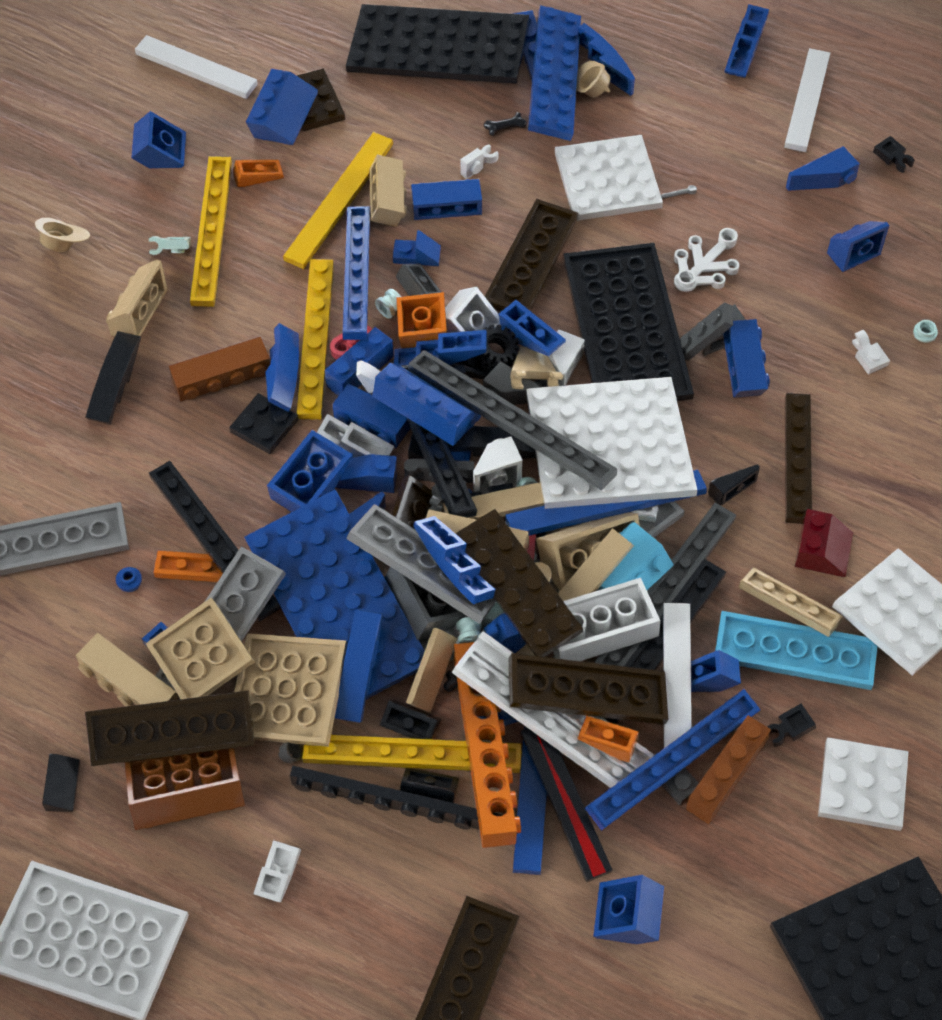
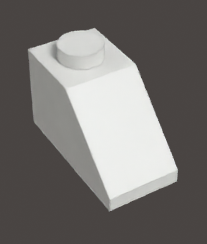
(568, 355)

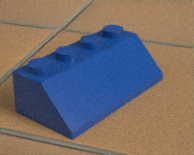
(423, 403)

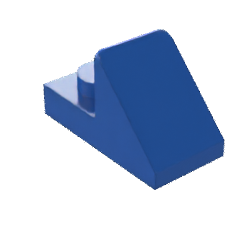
(422, 251)

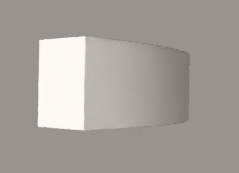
(353, 438)

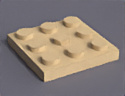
(200, 652)

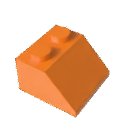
(420, 318)

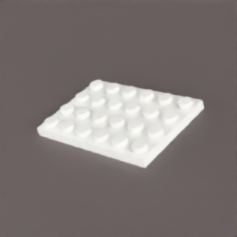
(88, 940)

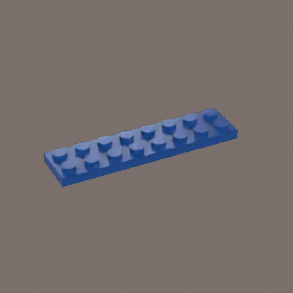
(554, 73)

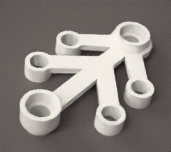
(687, 279)

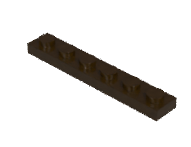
(797, 457)

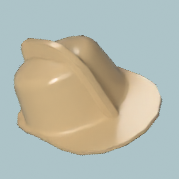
(592, 79)
(59, 235)

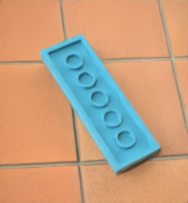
(797, 650)

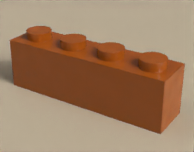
(220, 369)
(728, 769)

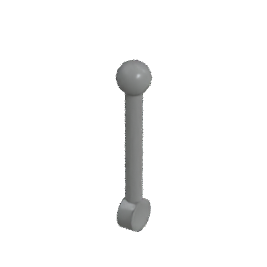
(691, 190)

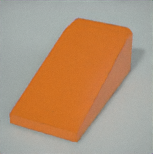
(256, 172)
(609, 738)

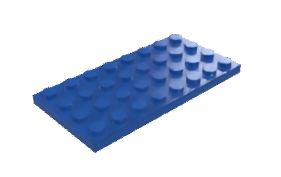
(332, 579)

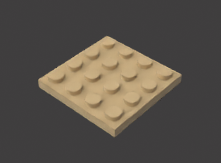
(293, 687)

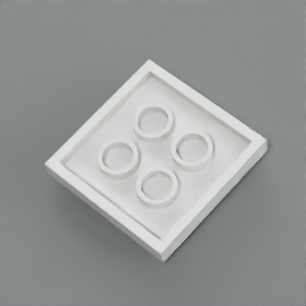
(863, 784)

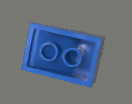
(309, 472)

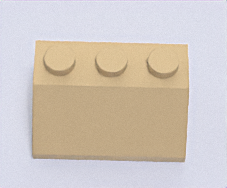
(139, 300)

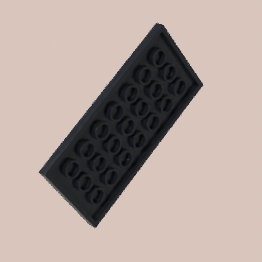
(438, 43)
(626, 316)

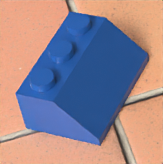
(281, 107)

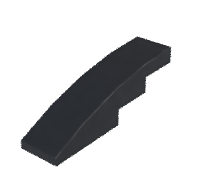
(113, 377)
(479, 436)

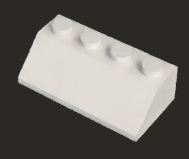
(610, 620)

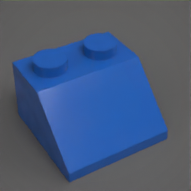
(158, 143)
(858, 244)
(629, 910)

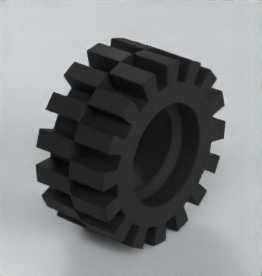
(506, 341)

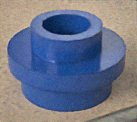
(128, 585)

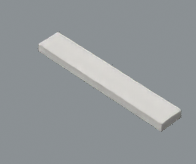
(196, 67)
(807, 100)
(677, 669)

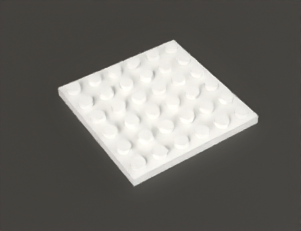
(625, 424)

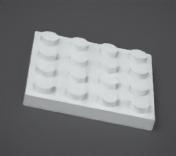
(608, 177)
(897, 610)

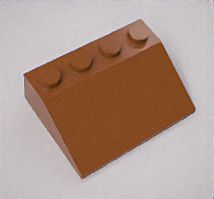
(182, 787)

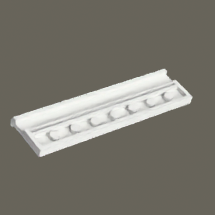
(487, 671)

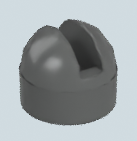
(290, 748)

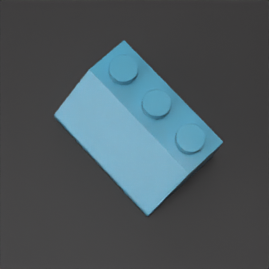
(644, 561)

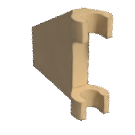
(533, 365)

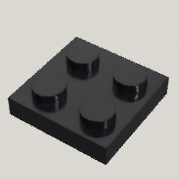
(263, 424)

